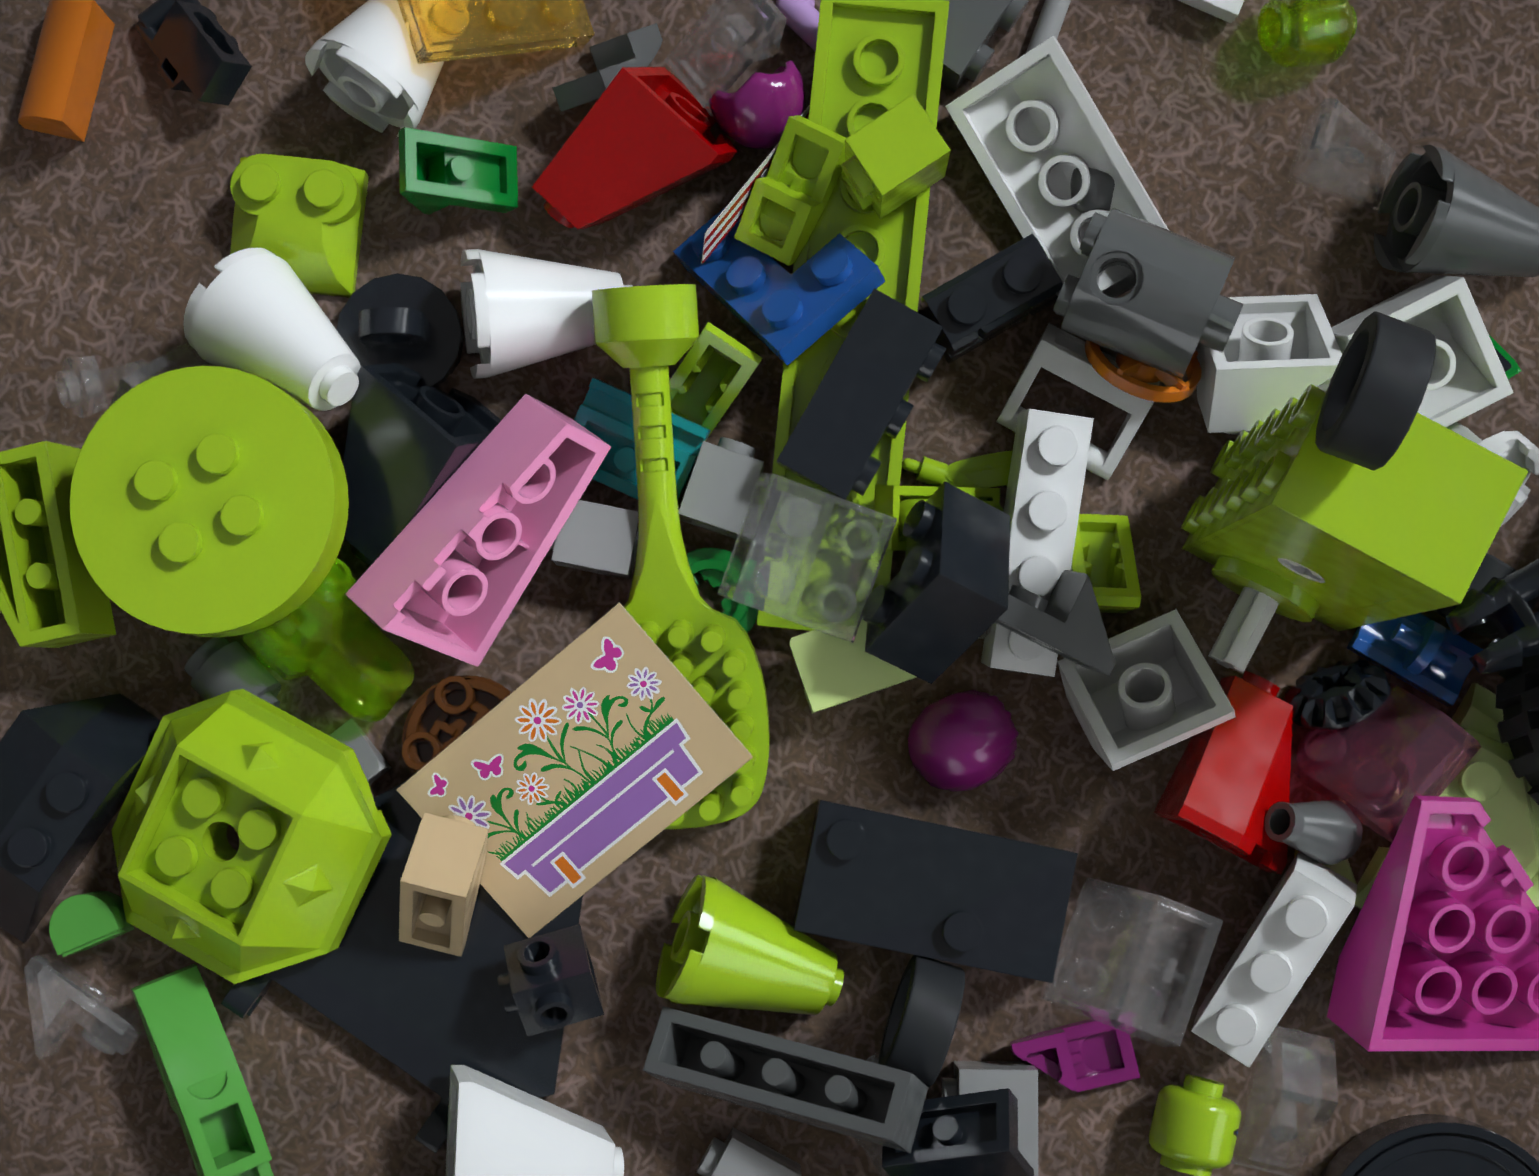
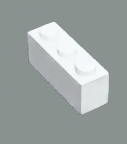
(1275, 958)

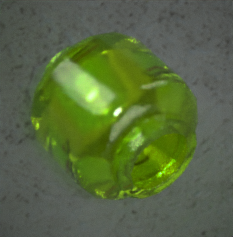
(1306, 31)

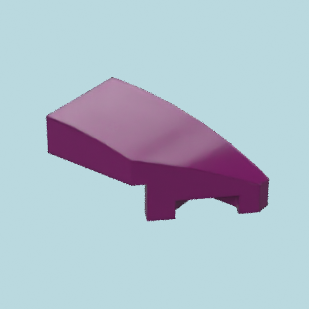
(1081, 1054)

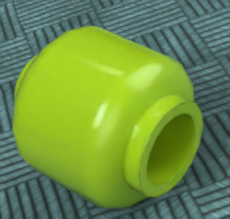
(1194, 1126)

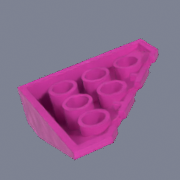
(1442, 942)

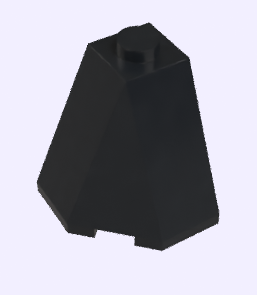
(402, 451)

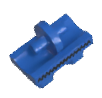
(1418, 654)

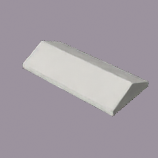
(1029, 135)

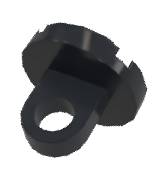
(405, 324)

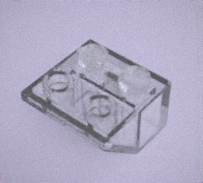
(807, 556)
(1133, 961)

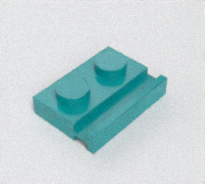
(610, 417)

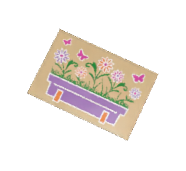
(579, 768)

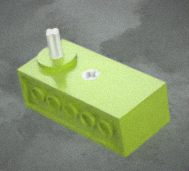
(1340, 539)

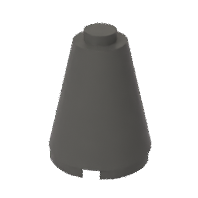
(1455, 221)

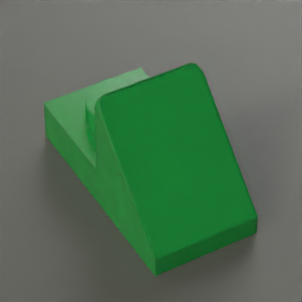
(456, 171)

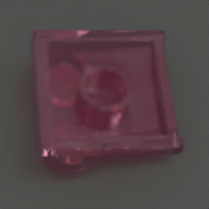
(1386, 760)

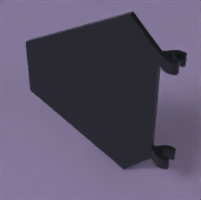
(419, 1002)

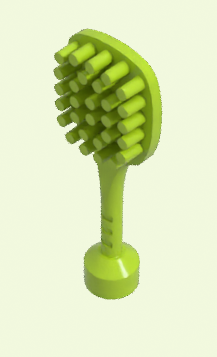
(646, 333)

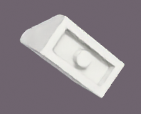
(1067, 358)

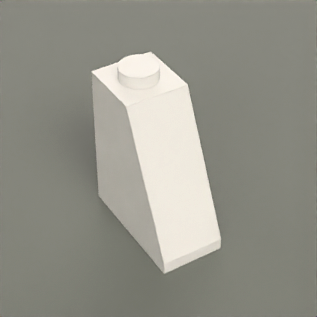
(518, 1134)

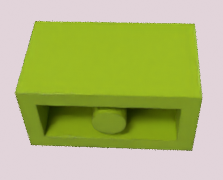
(894, 158)

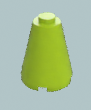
(743, 956)

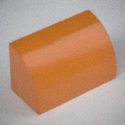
(66, 69)

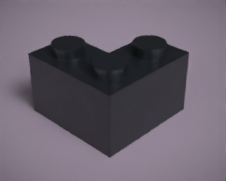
(947, 585)

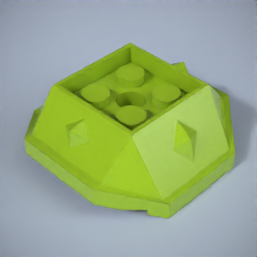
(300, 824)

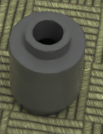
(227, 667)

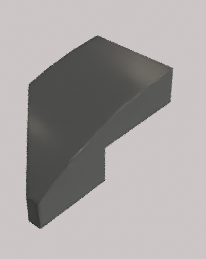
(609, 57)

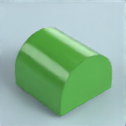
(87, 922)

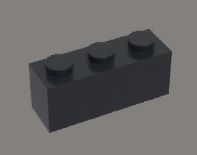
(863, 397)

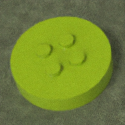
(208, 502)

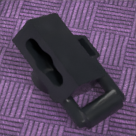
(193, 50)

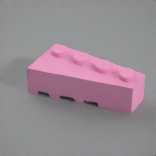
(482, 534)

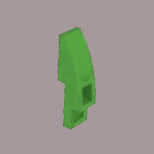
(202, 1076)

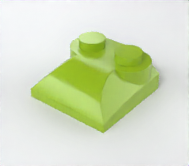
(304, 214)

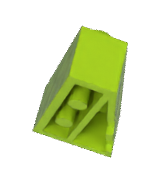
(42, 577)

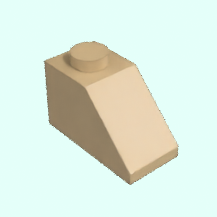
(442, 883)

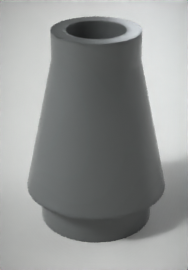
(1317, 829)

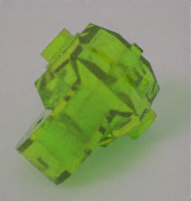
(337, 650)

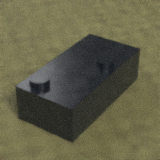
(935, 891)

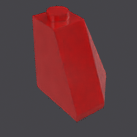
(631, 148)
(1236, 775)

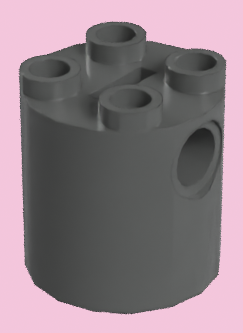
(1168, 308)

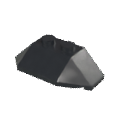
(59, 789)

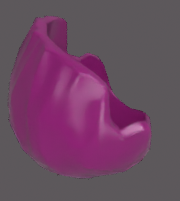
(760, 107)
(962, 740)

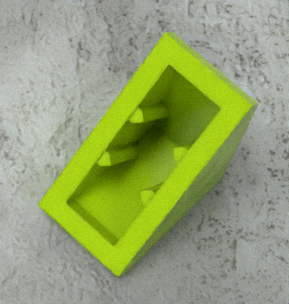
(711, 377)
(1107, 556)

